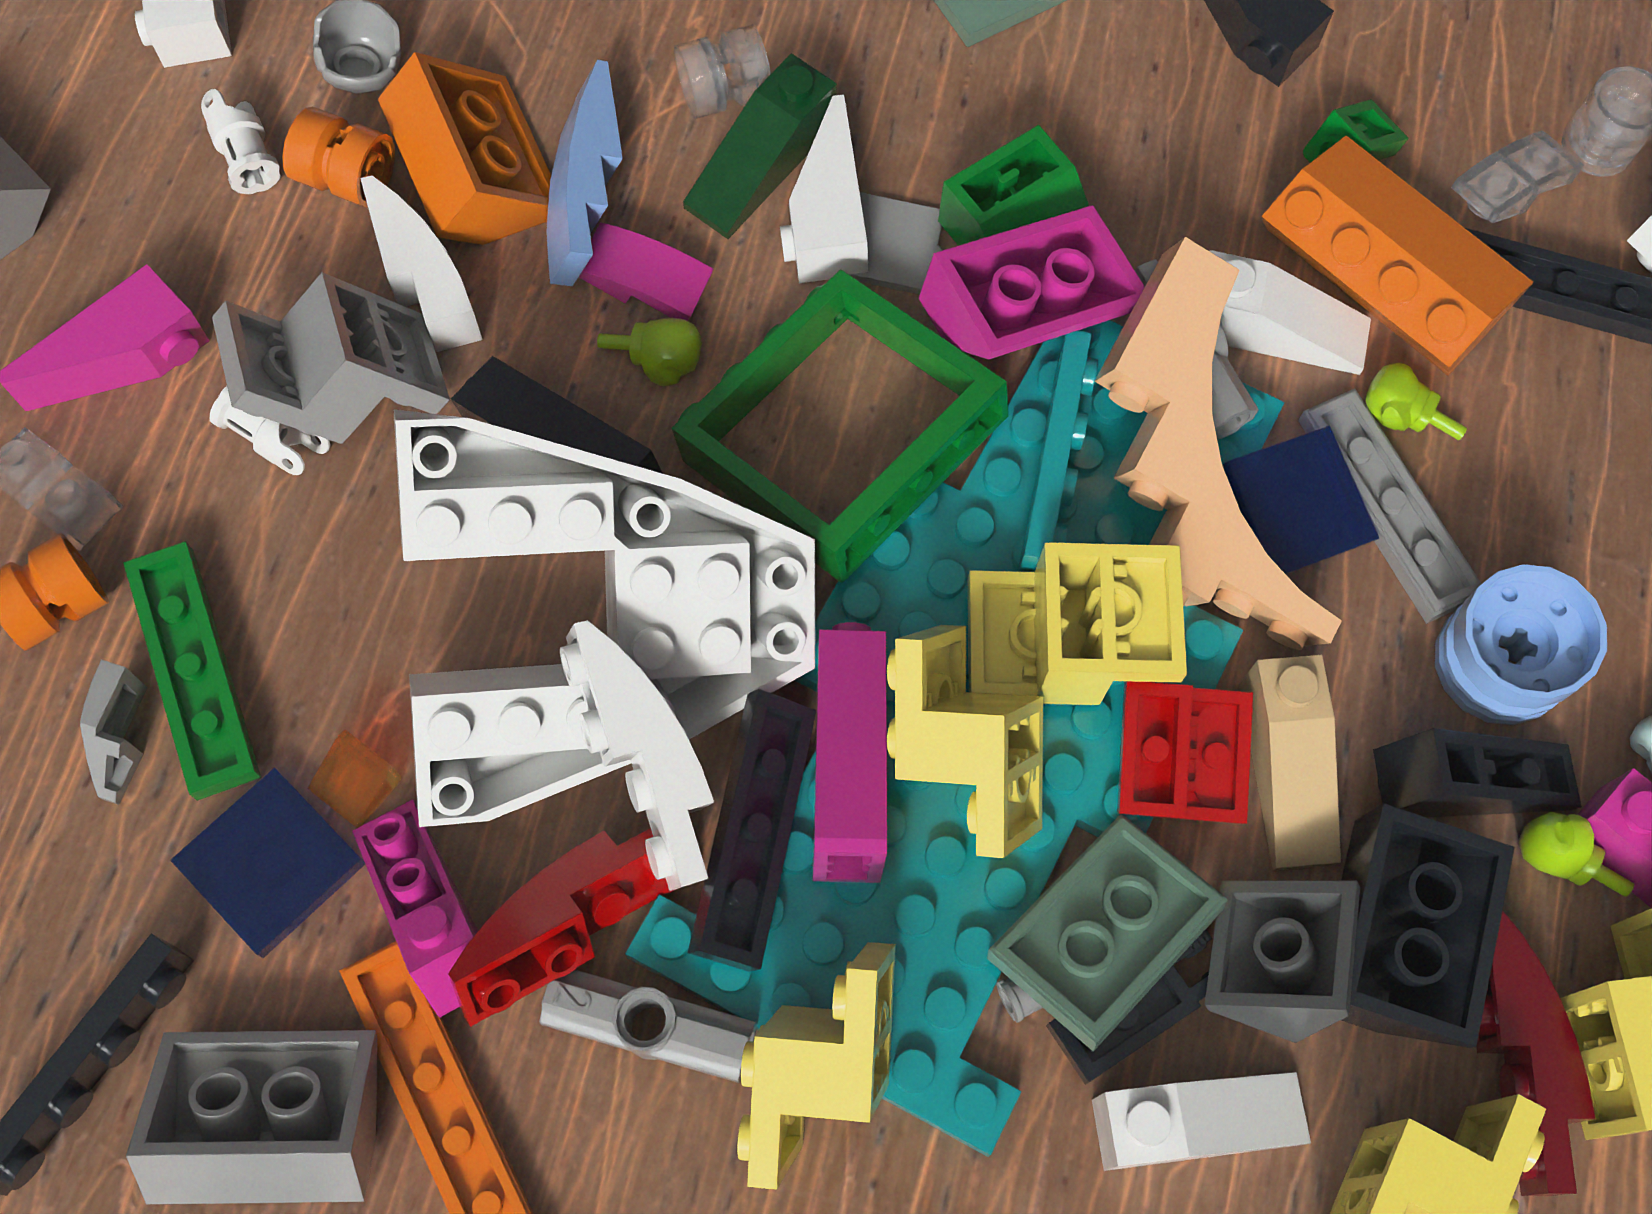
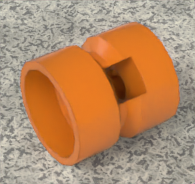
(333, 155)
(45, 590)

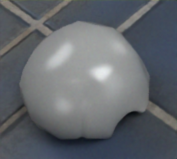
(356, 45)

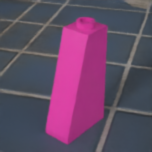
(851, 756)

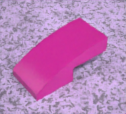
(644, 268)

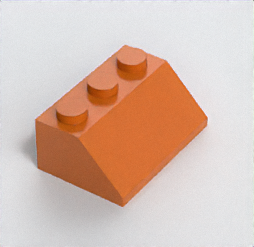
(467, 149)

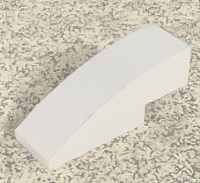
(420, 268)

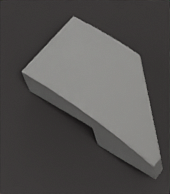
(103, 724)

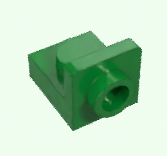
(1363, 124)

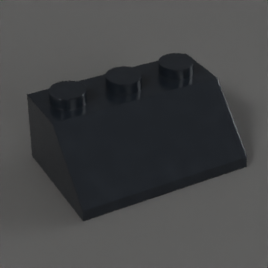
(1423, 925)

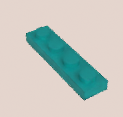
(1063, 431)

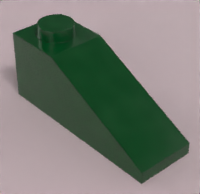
(762, 146)

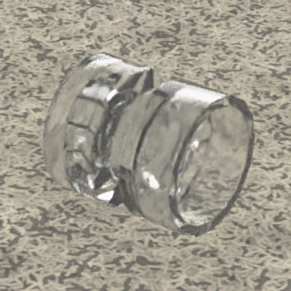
(704, 76)
(1612, 122)

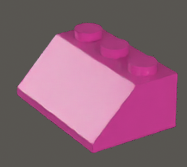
(1029, 284)

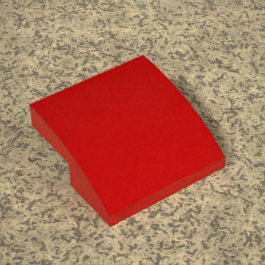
(1185, 752)

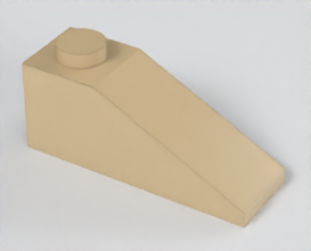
(1295, 760)

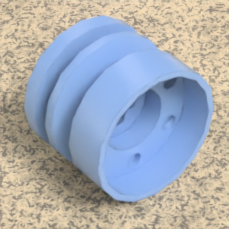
(1549, 631)

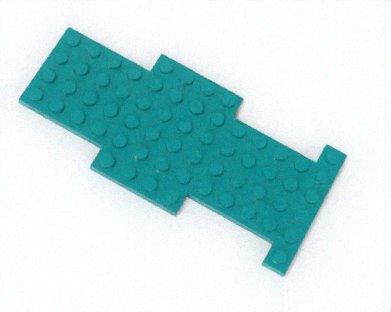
(934, 891)

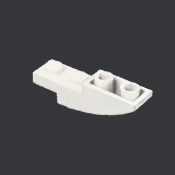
(634, 723)

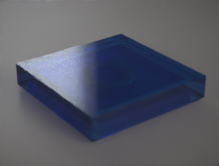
(1301, 500)
(268, 863)

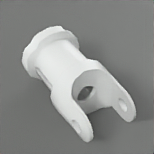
(240, 138)
(268, 437)

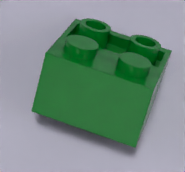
(1011, 189)

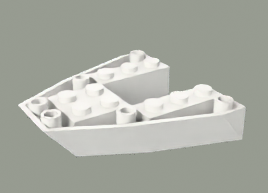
(693, 595)

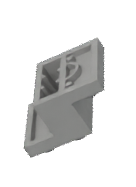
(328, 359)

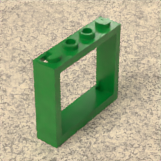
(905, 482)

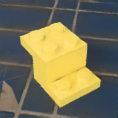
(1078, 623)
(967, 738)
(1616, 1035)
(818, 1065)
(1418, 1171)

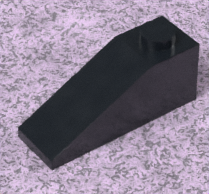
(1272, 34)
(1475, 774)

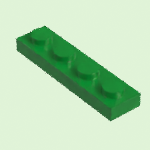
(191, 671)

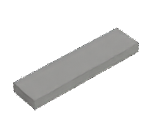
(1407, 525)

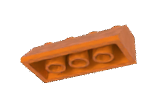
(1395, 253)

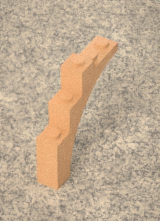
(1175, 459)

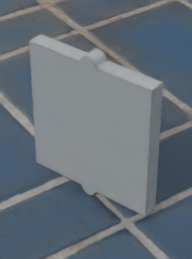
(898, 242)

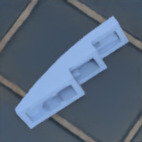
(582, 167)

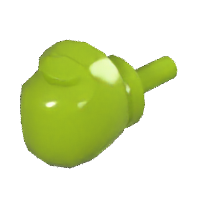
(662, 347)
(1404, 402)
(1566, 849)

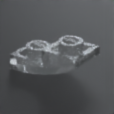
(1515, 175)
(54, 489)

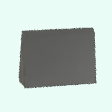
(1284, 955)

